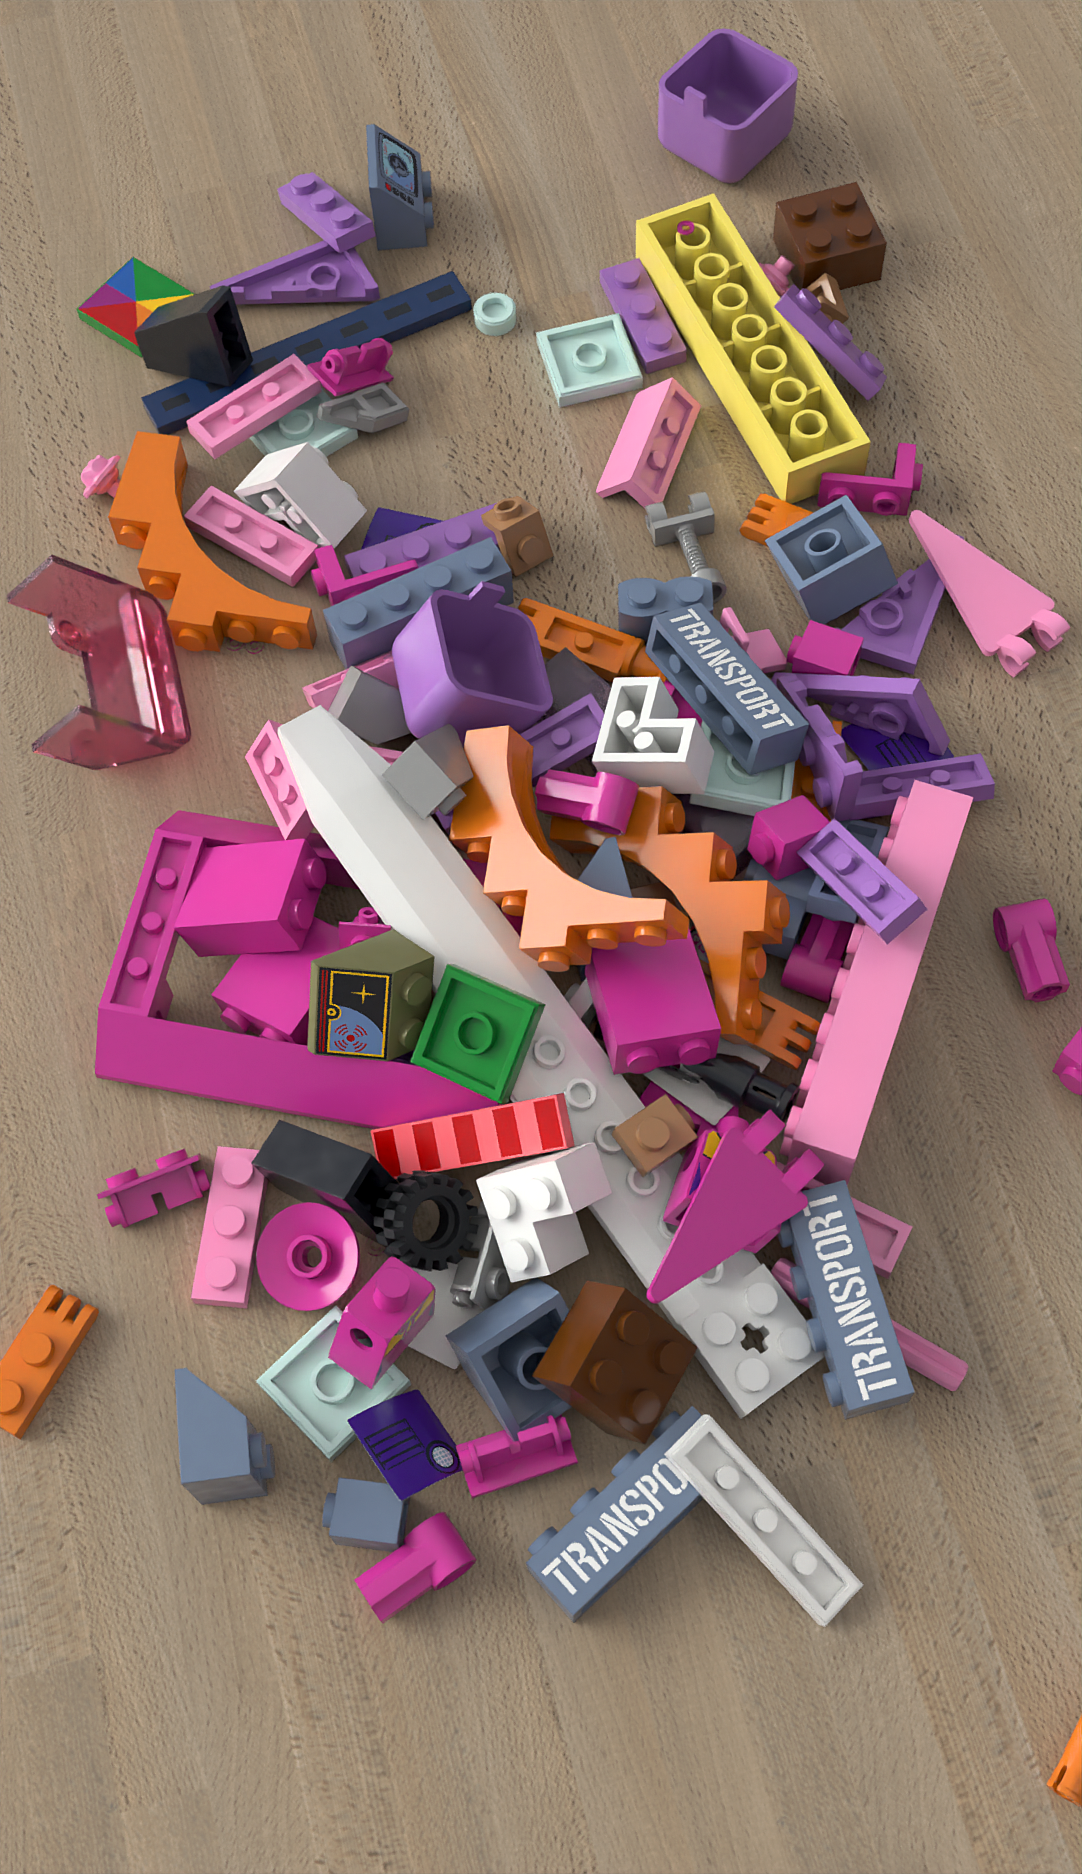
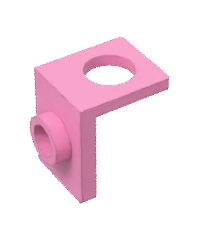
(759, 644)

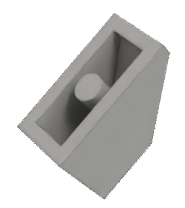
(369, 707)
(432, 773)

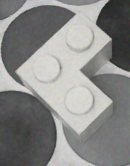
(303, 492)
(648, 742)
(536, 1205)

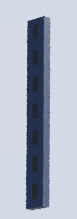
(385, 319)

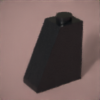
(197, 338)
(325, 1173)

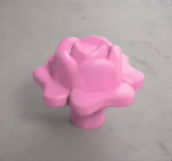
(778, 274)
(101, 476)

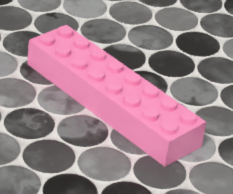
(874, 989)

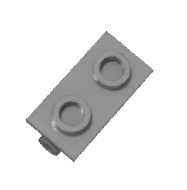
(481, 1278)

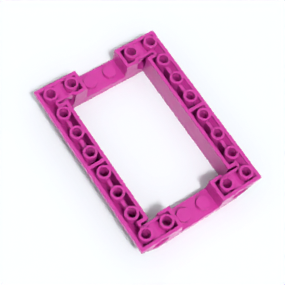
(148, 1051)

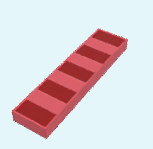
(475, 1136)

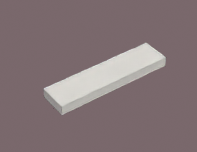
(764, 1520)

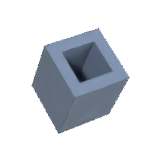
(365, 1515)

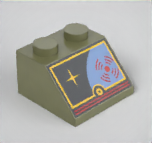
(370, 998)

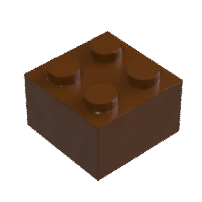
(830, 235)
(615, 1361)

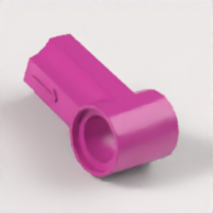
(596, 801)
(1030, 935)
(817, 959)
(428, 1559)

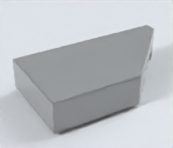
(365, 410)

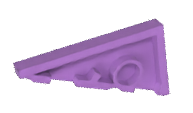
(306, 277)
(900, 619)
(879, 704)
(824, 751)

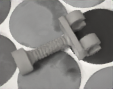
(685, 530)

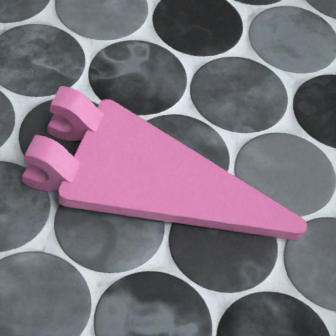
(990, 597)

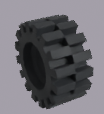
(452, 1224)

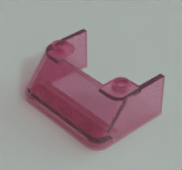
(126, 661)

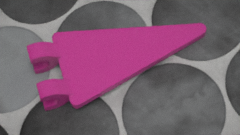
(734, 1204)

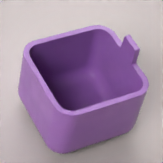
(726, 104)
(470, 665)

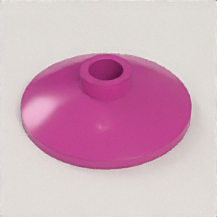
(284, 1253)

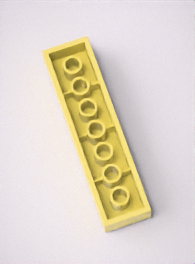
(749, 350)

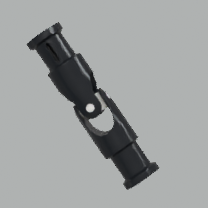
(736, 1082)

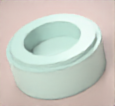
(494, 314)

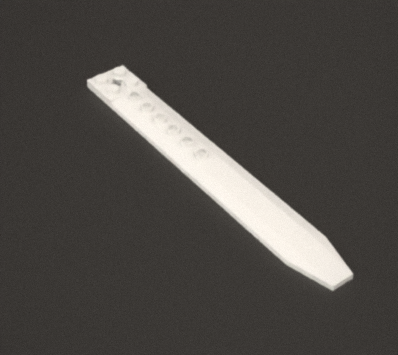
(440, 905)

